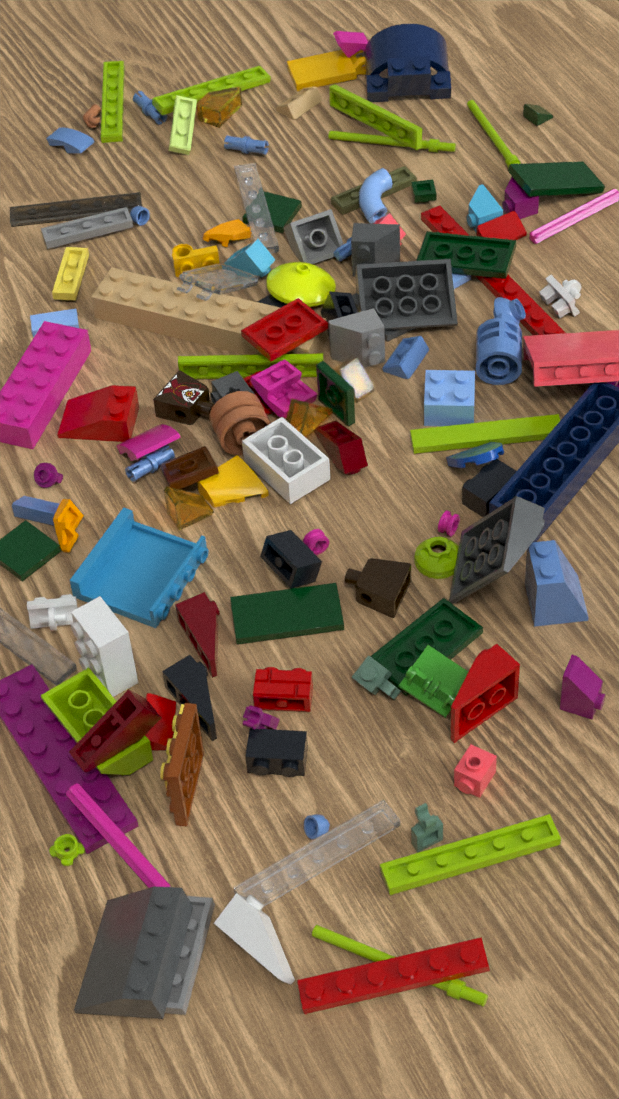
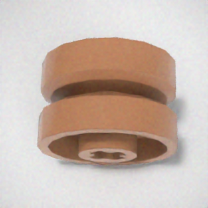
(237, 418)

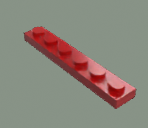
(393, 975)

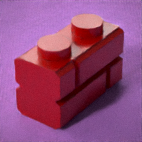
(283, 689)

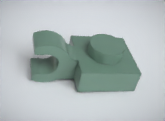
(375, 677)
(427, 830)

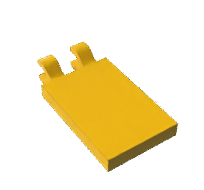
(325, 69)

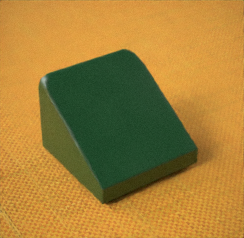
(536, 114)

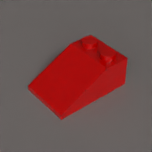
(101, 415)
(485, 691)

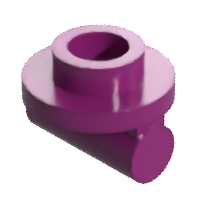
(47, 475)

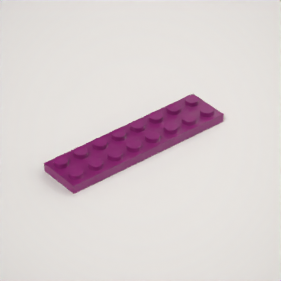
(47, 749)

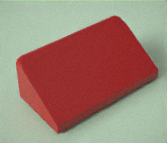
(503, 227)
(162, 730)

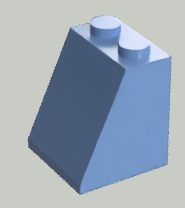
(552, 586)

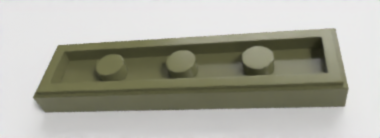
(349, 200)

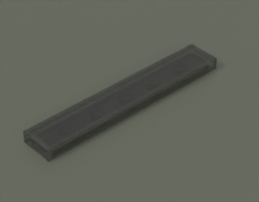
(71, 209)

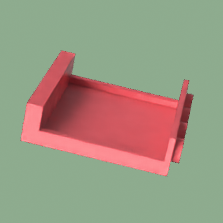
(573, 357)

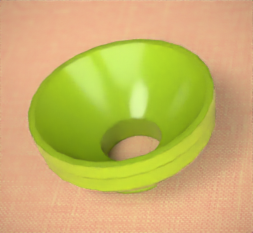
(436, 564)

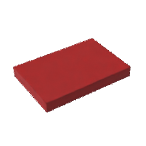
(284, 329)

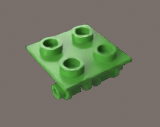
(434, 680)

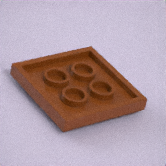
(185, 764)

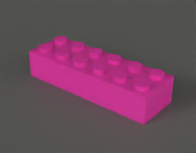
(41, 382)

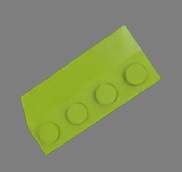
(80, 705)

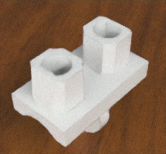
(564, 294)
(51, 612)

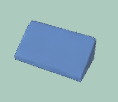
(406, 357)
(35, 509)

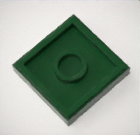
(281, 210)
(335, 393)
(26, 550)

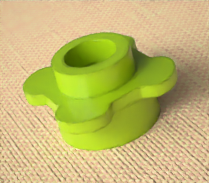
(65, 842)

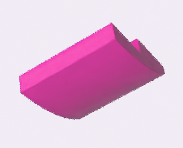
(280, 384)
(148, 441)

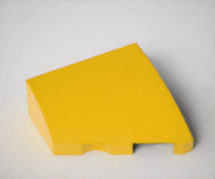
(232, 484)

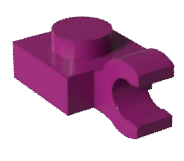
(258, 719)

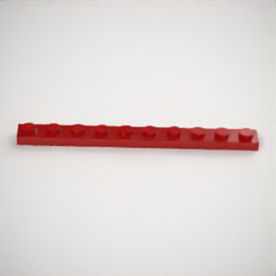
(536, 319)

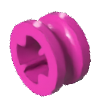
(448, 523)
(316, 541)

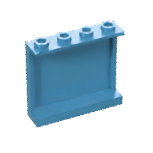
(138, 570)

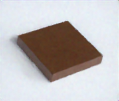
(189, 468)

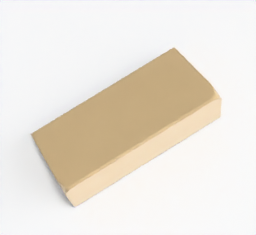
(300, 102)

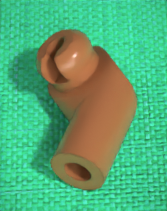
(90, 116)

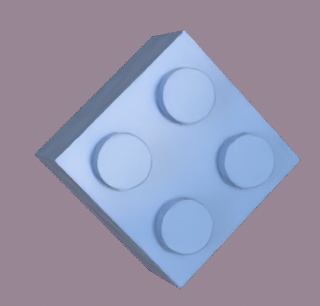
(449, 397)

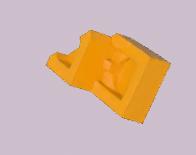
(228, 231)
(66, 521)

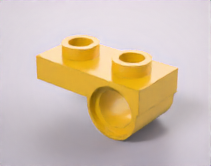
(187, 259)

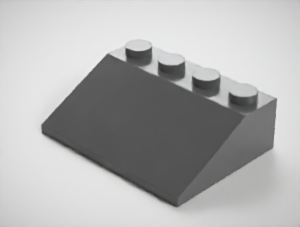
(408, 293)
(494, 545)
(136, 954)

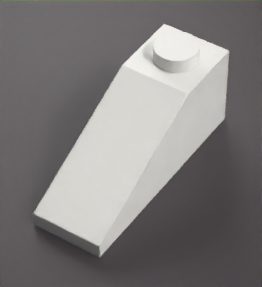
(255, 933)

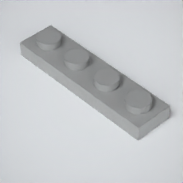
(87, 228)
(190, 955)

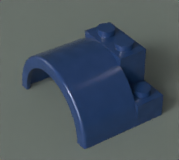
(407, 55)

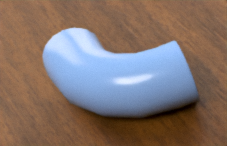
(371, 193)

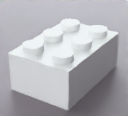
(286, 460)
(104, 646)

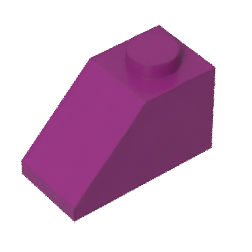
(517, 200)
(581, 689)

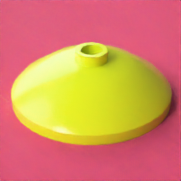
(300, 281)

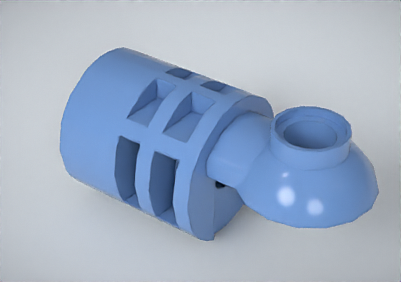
(500, 343)

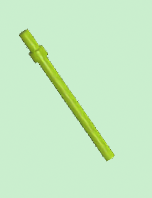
(432, 145)
(506, 153)
(454, 988)

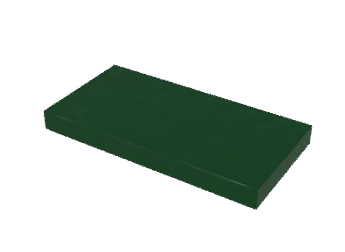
(556, 178)
(470, 253)
(287, 613)
(440, 627)

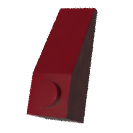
(342, 446)
(200, 624)
(115, 731)

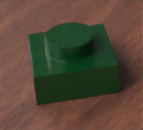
(423, 191)

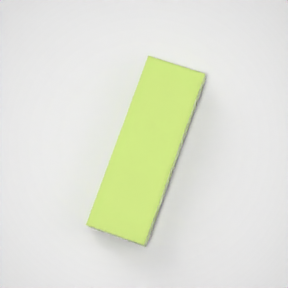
(182, 125)

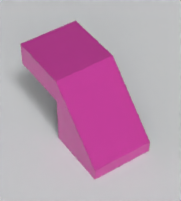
(351, 41)

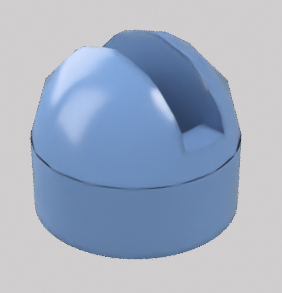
(140, 215)
(316, 826)

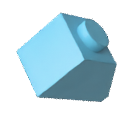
(482, 208)
(252, 259)

